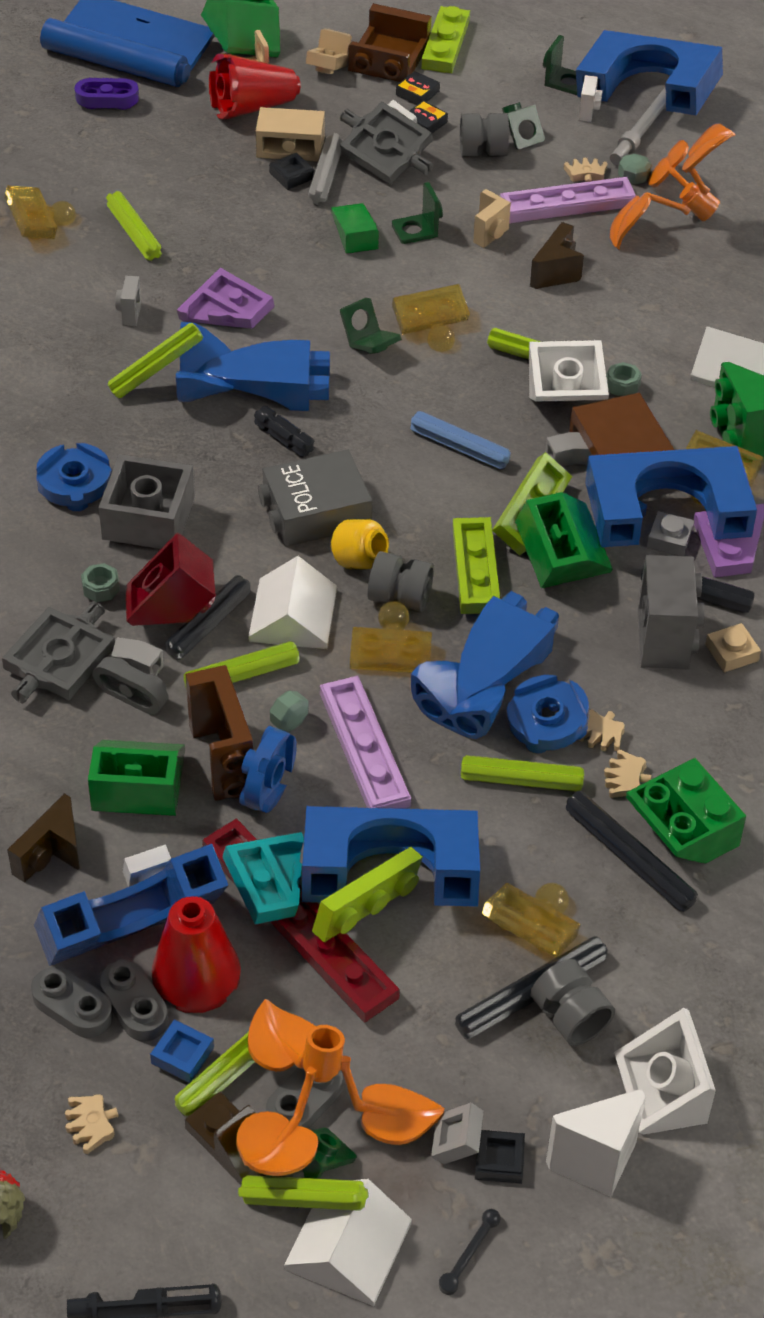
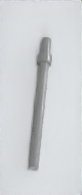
(631, 139)

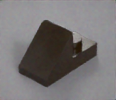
(557, 260)
(48, 836)
(216, 1129)

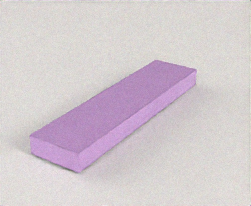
(569, 199)
(364, 744)

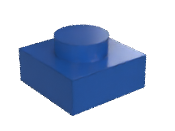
(182, 1051)

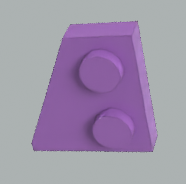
(226, 302)
(728, 555)

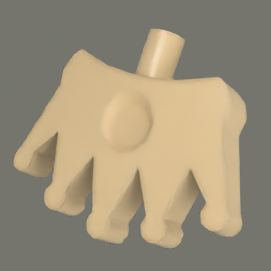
(585, 171)
(604, 729)
(625, 774)
(90, 1121)

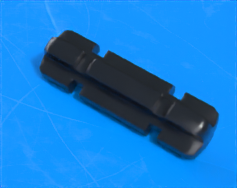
(284, 431)

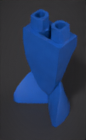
(267, 369)
(497, 650)

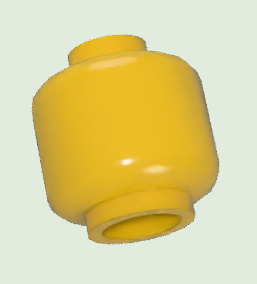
(358, 543)

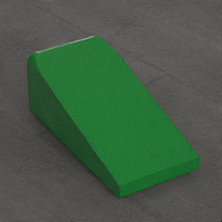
(356, 228)

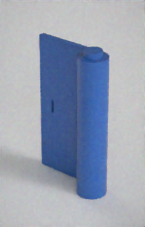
(129, 40)

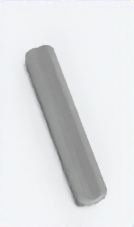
(325, 169)

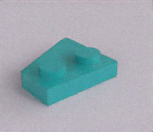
(267, 875)

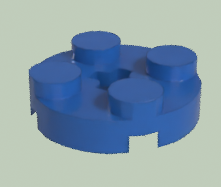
(73, 491)
(548, 732)
(266, 769)

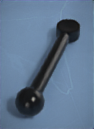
(449, 1281)

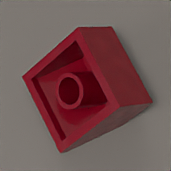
(171, 585)

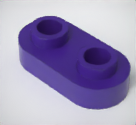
(106, 93)

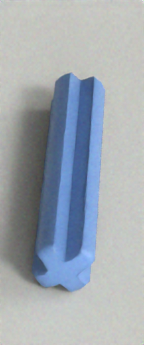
(460, 440)

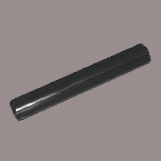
(631, 851)
(518, 994)

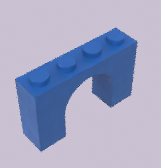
(691, 67)
(708, 474)
(344, 835)
(82, 925)

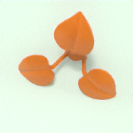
(695, 196)
(280, 1146)

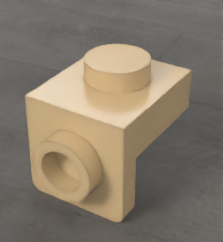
(331, 51)
(492, 218)

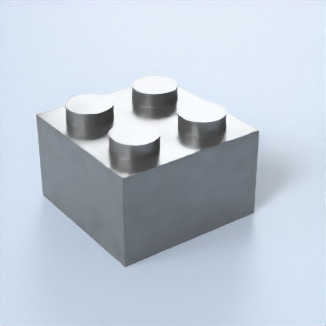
(146, 501)
(669, 612)

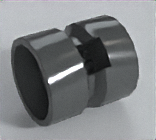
(484, 134)
(400, 581)
(577, 1008)

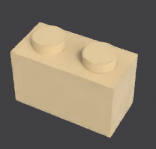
(290, 131)

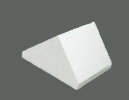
(725, 347)
(567, 371)
(293, 606)
(672, 1074)
(596, 1140)
(351, 1247)

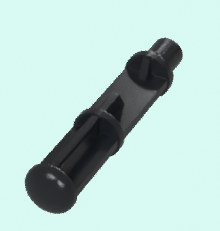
(146, 1304)

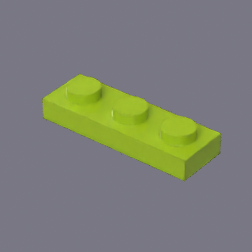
(445, 39)
(543, 479)
(475, 563)
(367, 894)

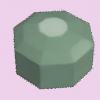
(635, 168)
(623, 379)
(100, 582)
(289, 711)

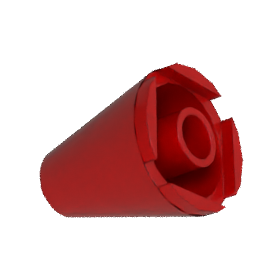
(249, 84)
(195, 958)

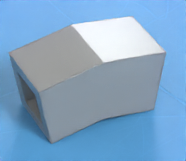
(568, 449)
(139, 655)

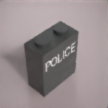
(313, 496)

